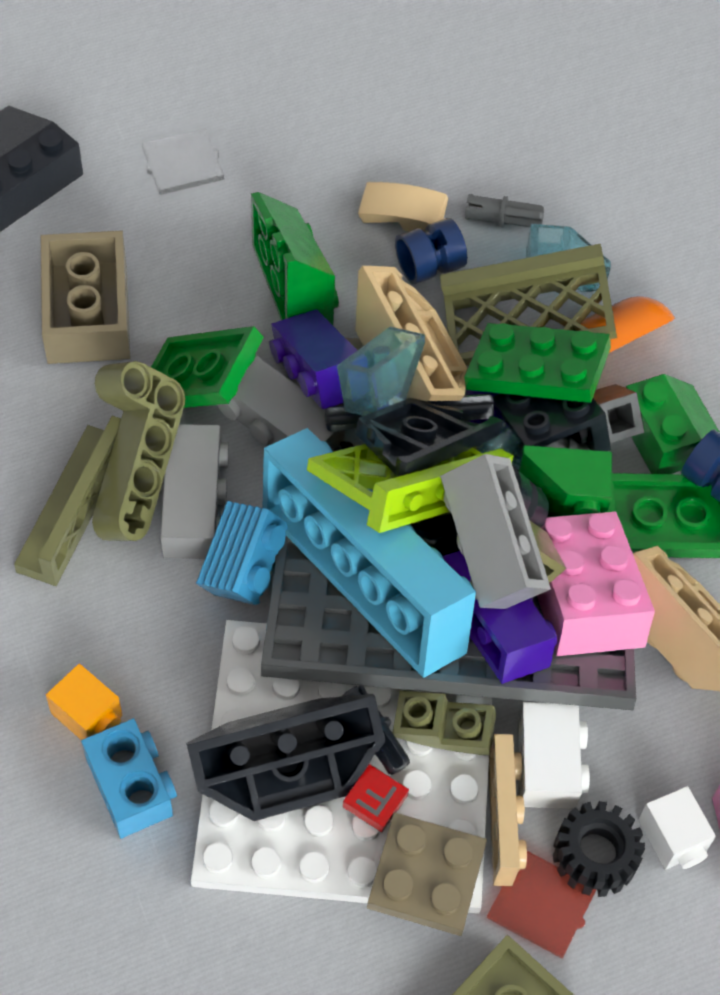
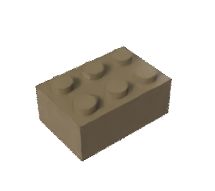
(84, 297)

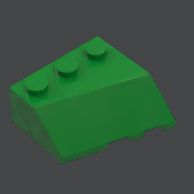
(291, 259)

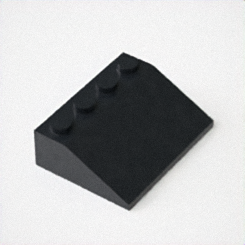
(34, 162)

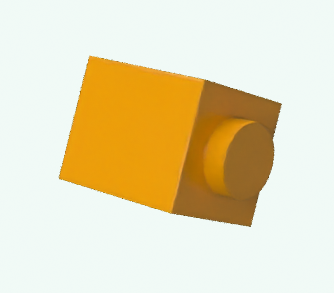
(84, 703)

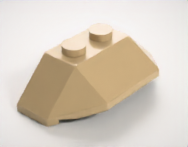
(390, 301)
(684, 620)

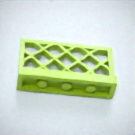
(394, 499)

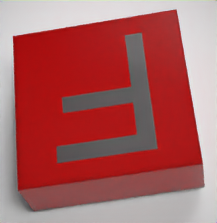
(375, 798)

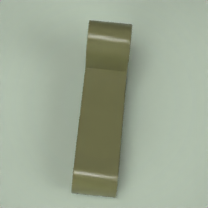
(141, 449)

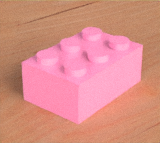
(601, 594)

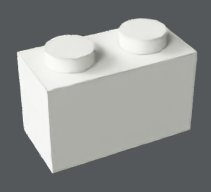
(551, 755)

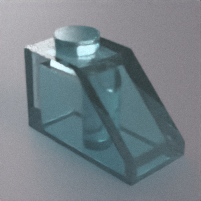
(380, 371)

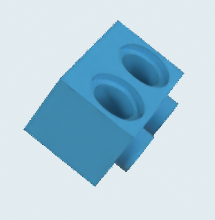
(120, 780)

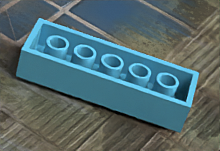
(385, 575)

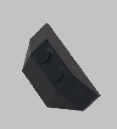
(288, 755)

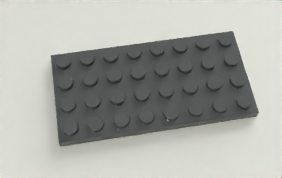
(324, 638)

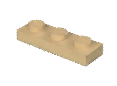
(506, 811)

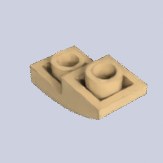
(402, 203)

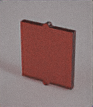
(542, 906)

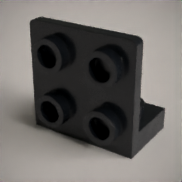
(547, 420)

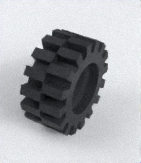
(610, 826)

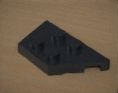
(421, 434)

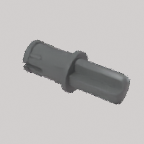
(504, 211)

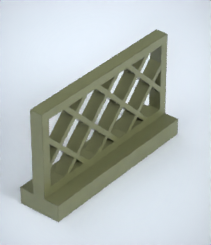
(524, 281)

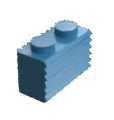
(242, 553)

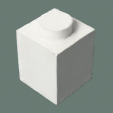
(677, 829)

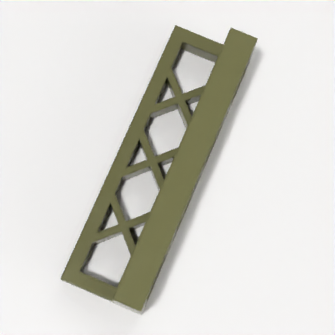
(68, 507)

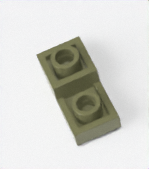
(443, 724)

